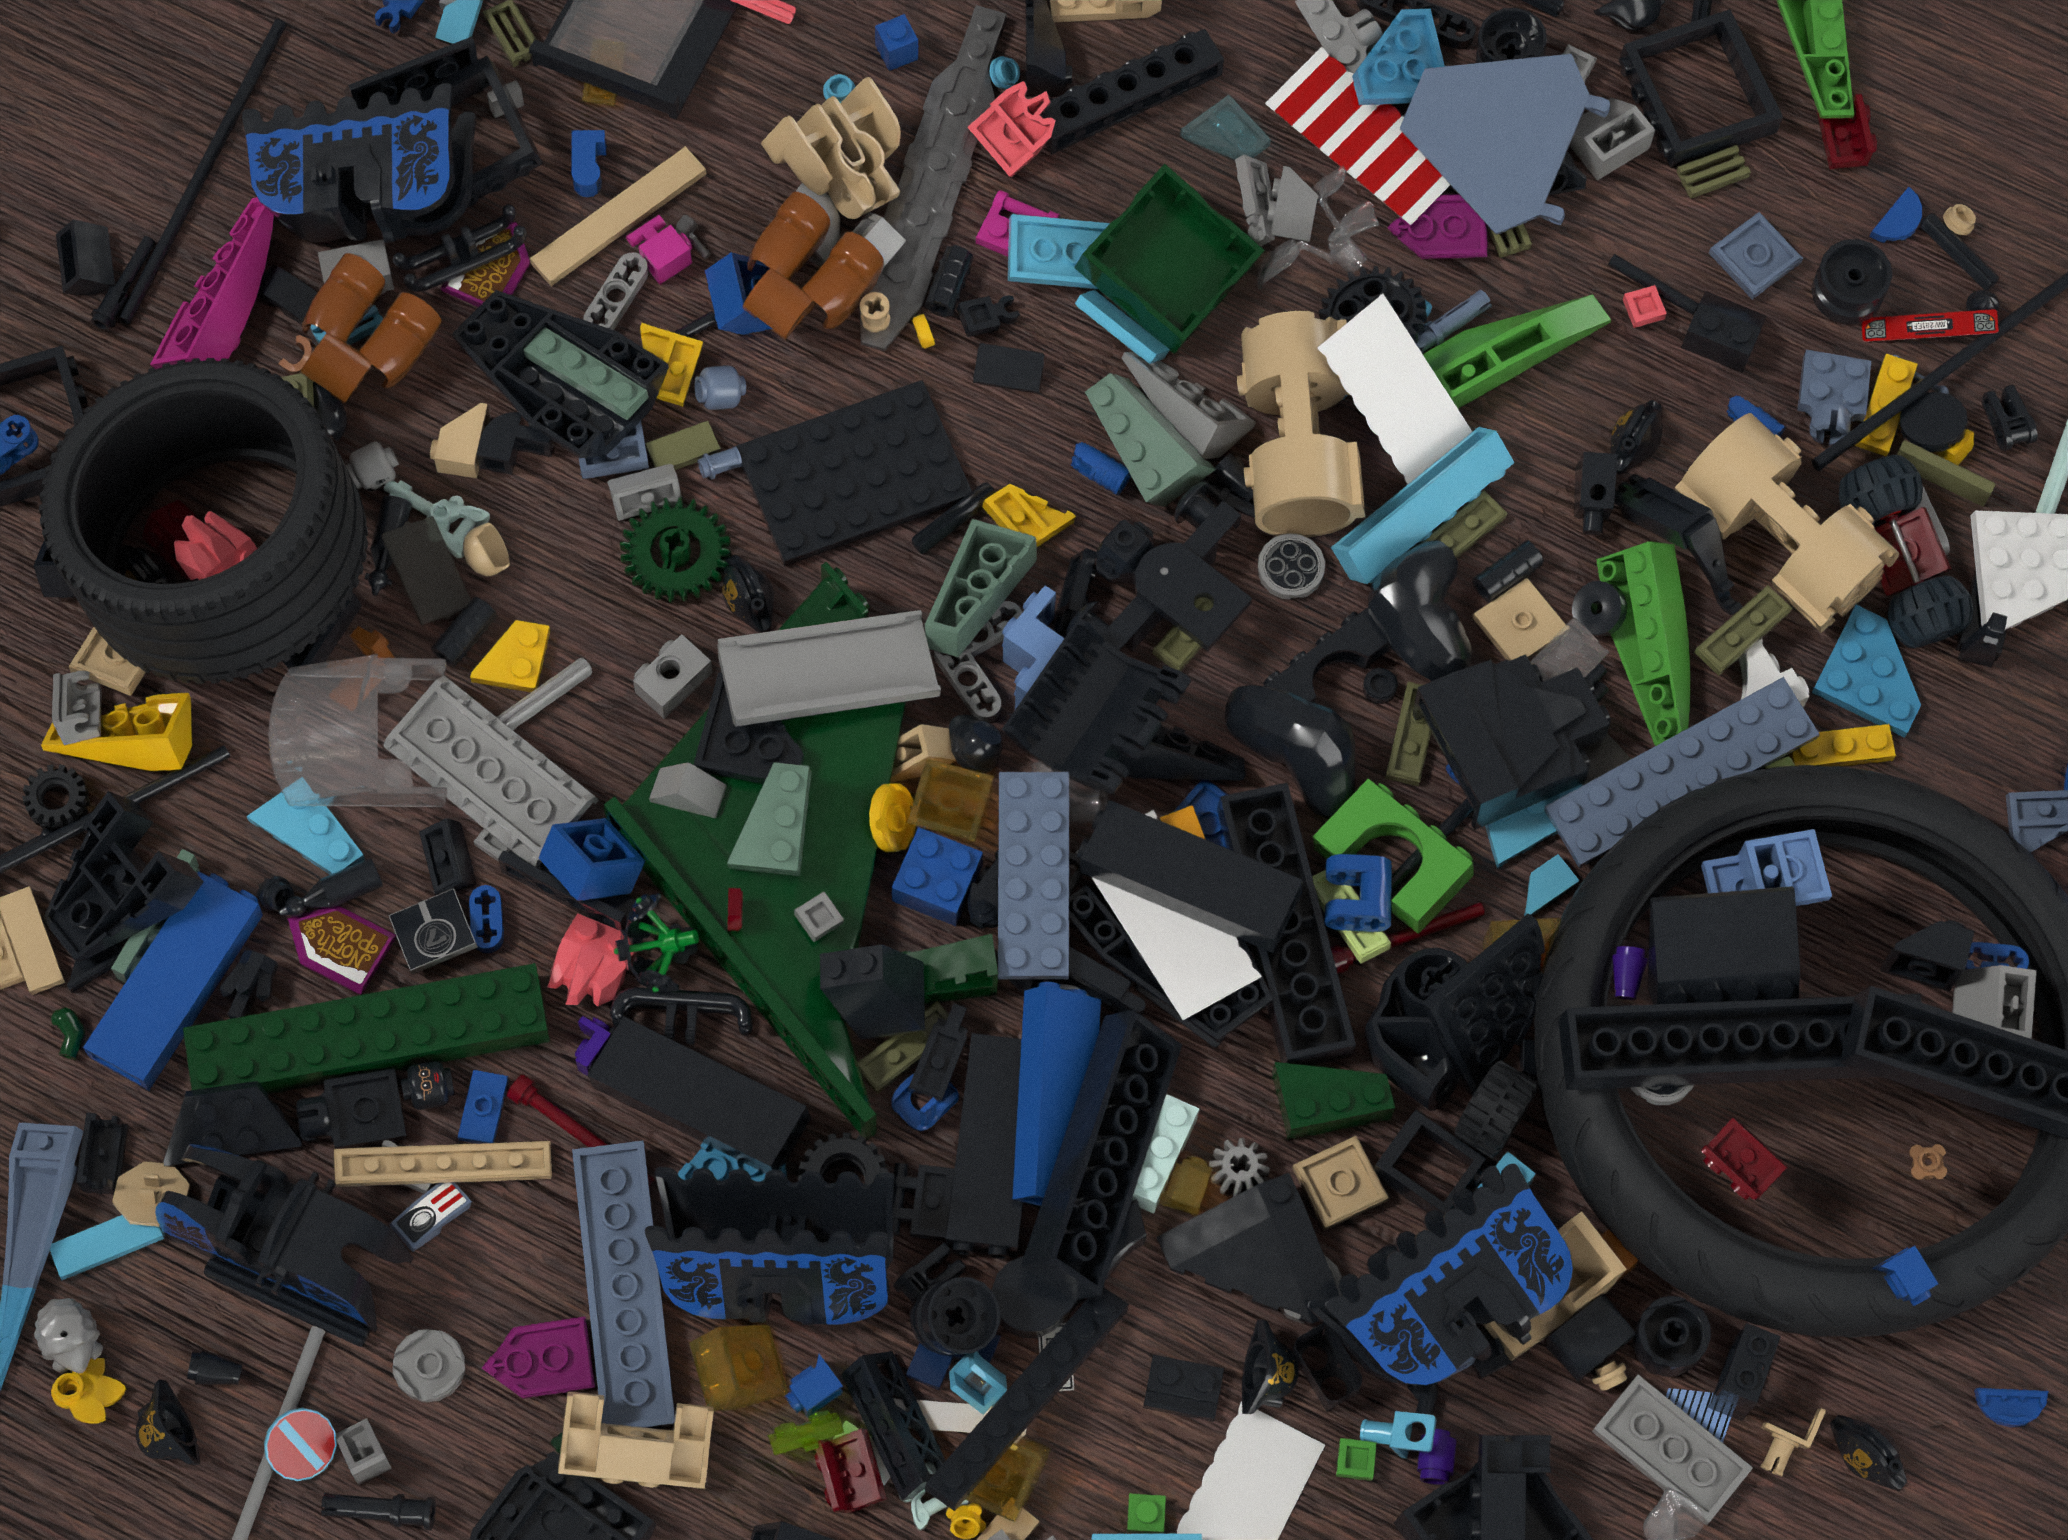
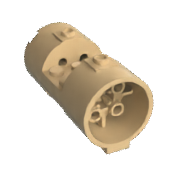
(1303, 478)
(1746, 479)

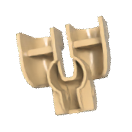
(842, 149)

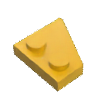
(682, 358)
(1026, 513)
(515, 659)

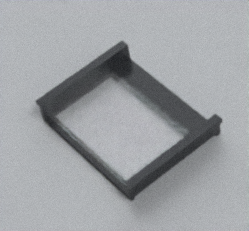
(636, 46)

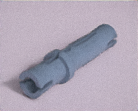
(1451, 321)

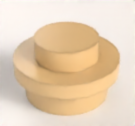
(1959, 219)
(1609, 1375)

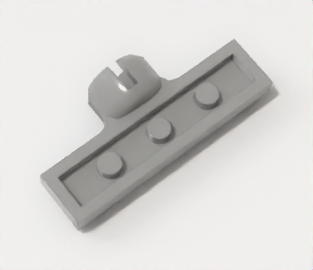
(1342, 37)

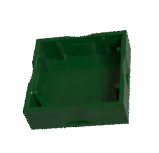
(1169, 259)

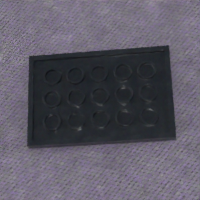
(853, 472)

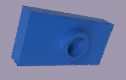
(483, 1107)

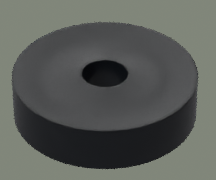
(1613, 611)

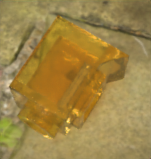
(1187, 1186)

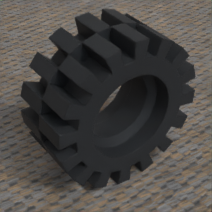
(44, 782)

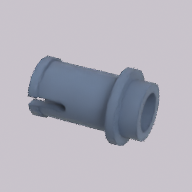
(719, 462)

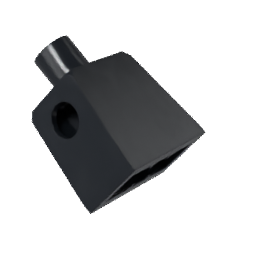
(1596, 479)

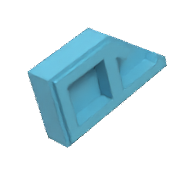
(1548, 884)

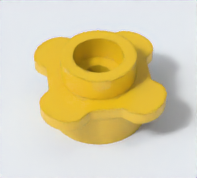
(966, 1521)

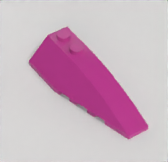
(224, 297)

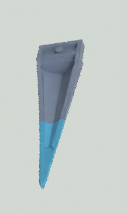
(38, 1190)

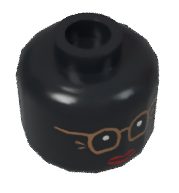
(428, 1085)

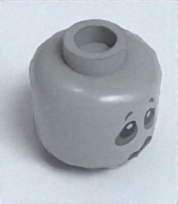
(372, 466)

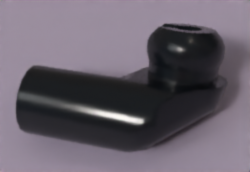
(1426, 1397)

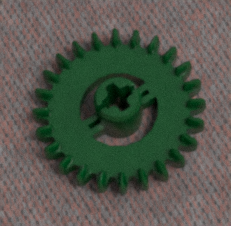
(675, 526)

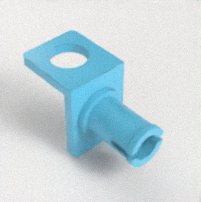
(1399, 1432)

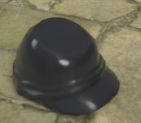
(975, 743)

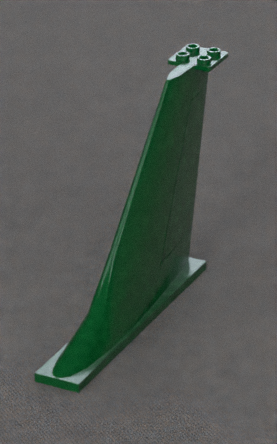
(772, 952)

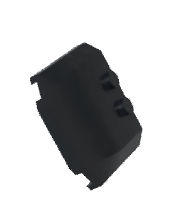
(559, 1507)

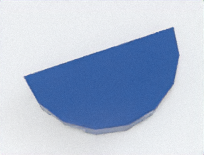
(1900, 220)
(2011, 1406)

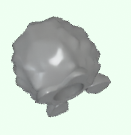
(67, 1335)

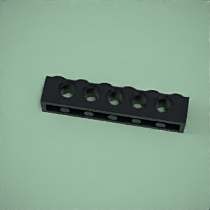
(1119, 105)

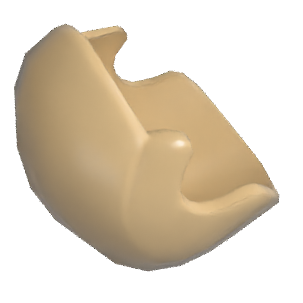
(485, 550)

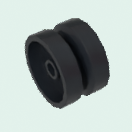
(1851, 281)

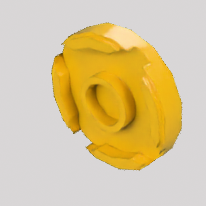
(890, 817)

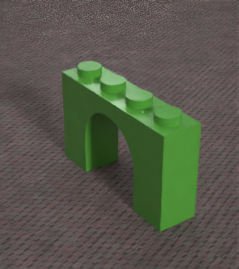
(1375, 813)

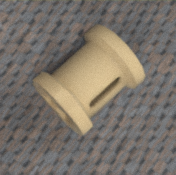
(870, 304)

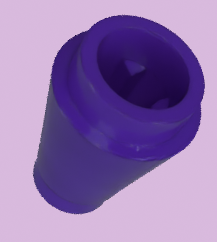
(1628, 970)

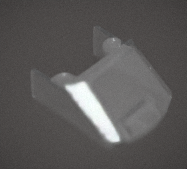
(328, 734)

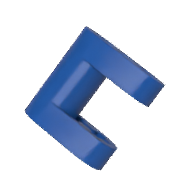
(1373, 909)

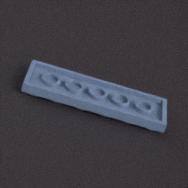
(1033, 875)

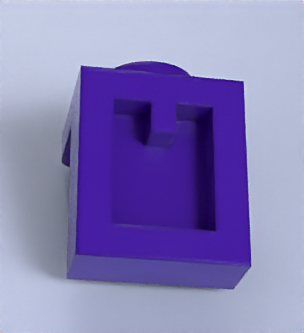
(591, 1048)

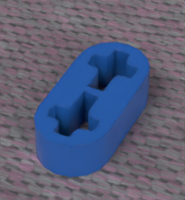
(478, 919)
(1997, 953)

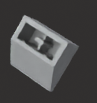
(1611, 140)
(1997, 997)

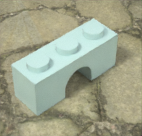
(1167, 1142)

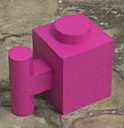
(664, 251)

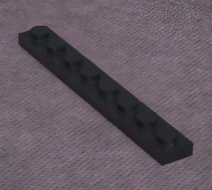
(1025, 1399)

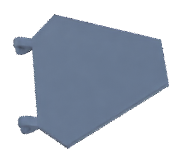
(1501, 132)

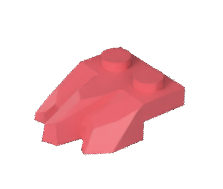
(1014, 128)
(211, 546)
(588, 962)

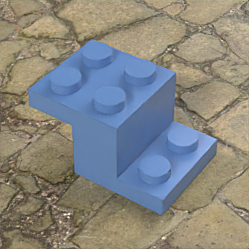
(1029, 640)
(1773, 863)

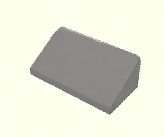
(641, 488)

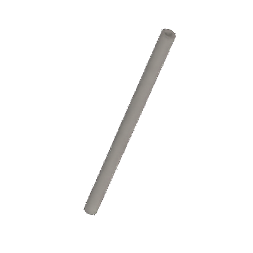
(290, 1402)

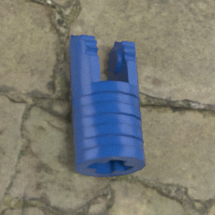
(1739, 407)
(1100, 468)

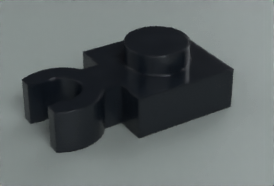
(983, 316)

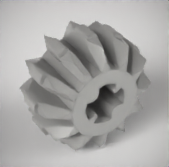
(1233, 1157)

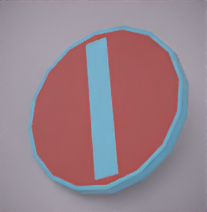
(300, 1444)

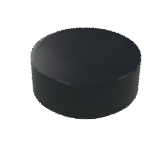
(1380, 685)

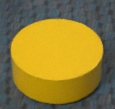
(923, 331)

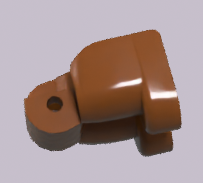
(786, 247)
(338, 311)

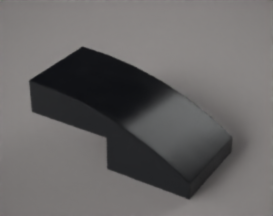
(286, 293)

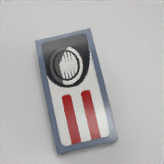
(429, 1214)

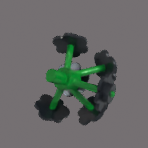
(673, 943)

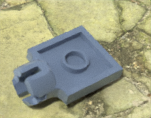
(1833, 393)

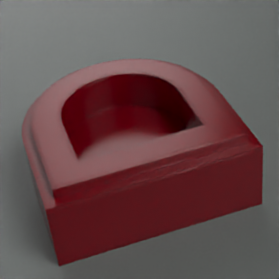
(735, 901)

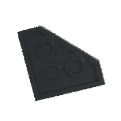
(742, 750)

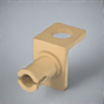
(1785, 1442)

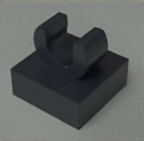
(1496, 1362)

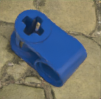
(11, 447)

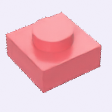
(1644, 306)

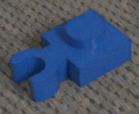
(395, 10)

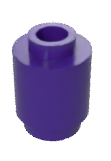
(1438, 1464)

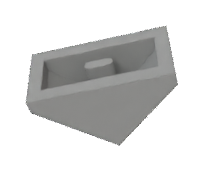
(688, 789)
(362, 1451)

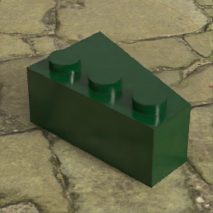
(959, 970)
(1329, 1099)

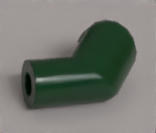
(72, 1029)

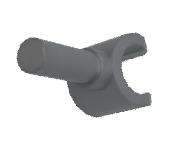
(688, 226)

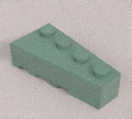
(1146, 441)
(977, 583)

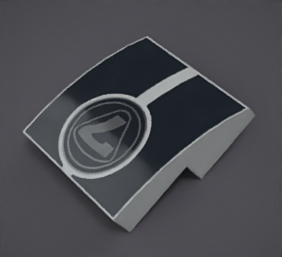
(432, 931)

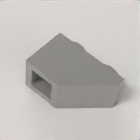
(1294, 207)

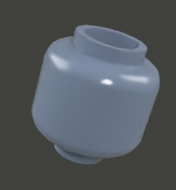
(719, 387)

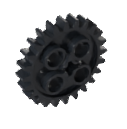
(1400, 294)

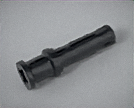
(396, 1510)

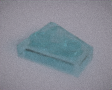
(1227, 131)

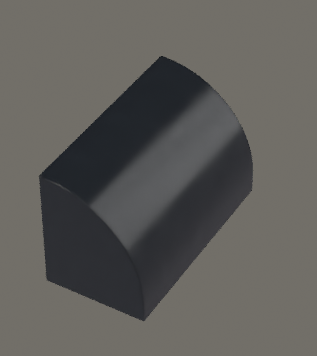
(85, 258)

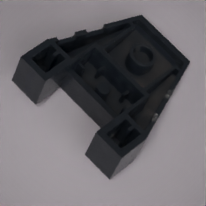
(109, 885)

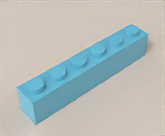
(1423, 505)

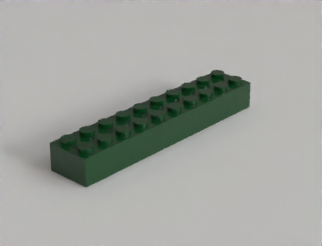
(371, 1032)

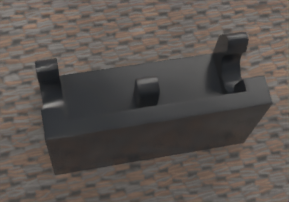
(101, 1154)

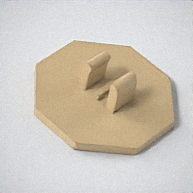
(141, 1189)

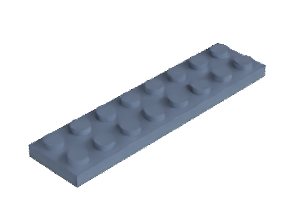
(1721, 746)
(623, 1285)

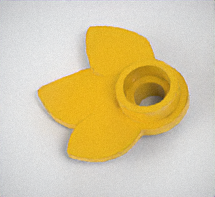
(92, 1392)

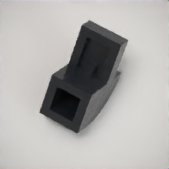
(504, 439)

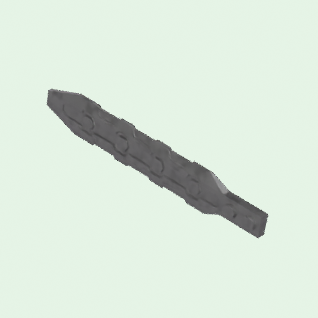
(935, 172)

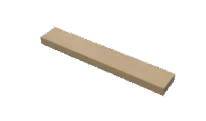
(618, 216)
(442, 1163)

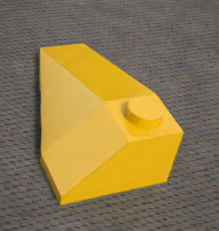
(137, 737)

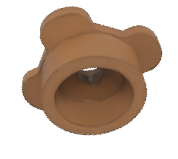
(1923, 1171)

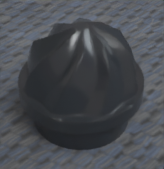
(1982, 301)
(274, 892)

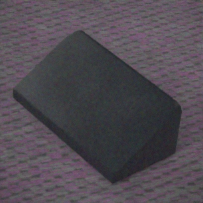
(1009, 368)
(447, 856)

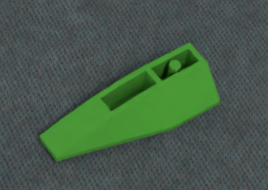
(1821, 48)
(1503, 349)
(1653, 635)

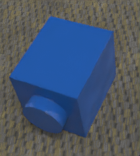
(896, 42)

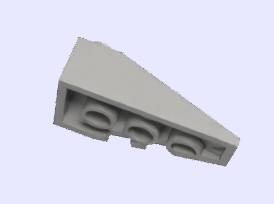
(1197, 418)

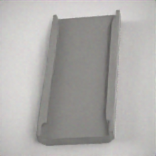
(827, 668)
(487, 769)

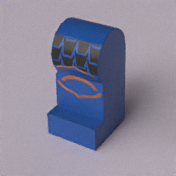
(585, 171)

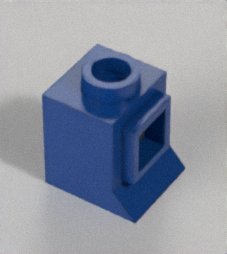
(1908, 1275)
(813, 1388)

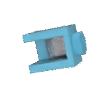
(977, 1382)

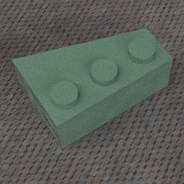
(776, 825)

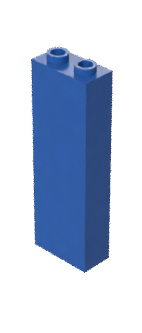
(173, 981)
(1055, 1054)

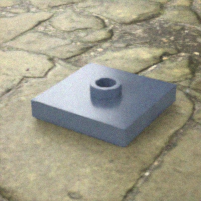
(1755, 255)

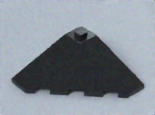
(1257, 1246)

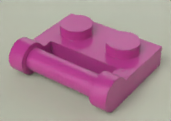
(995, 228)

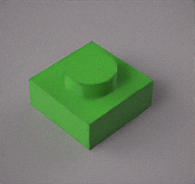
(1356, 1459)
(1146, 1514)

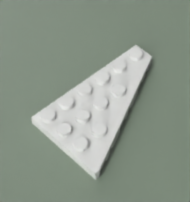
(2020, 563)

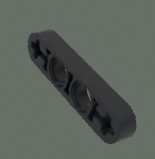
(1444, 15)

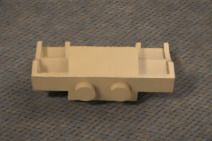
(635, 1452)

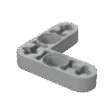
(989, 693)

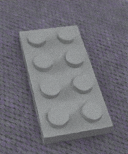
(1671, 1447)

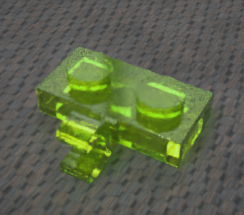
(819, 1427)

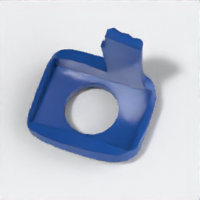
(929, 1113)

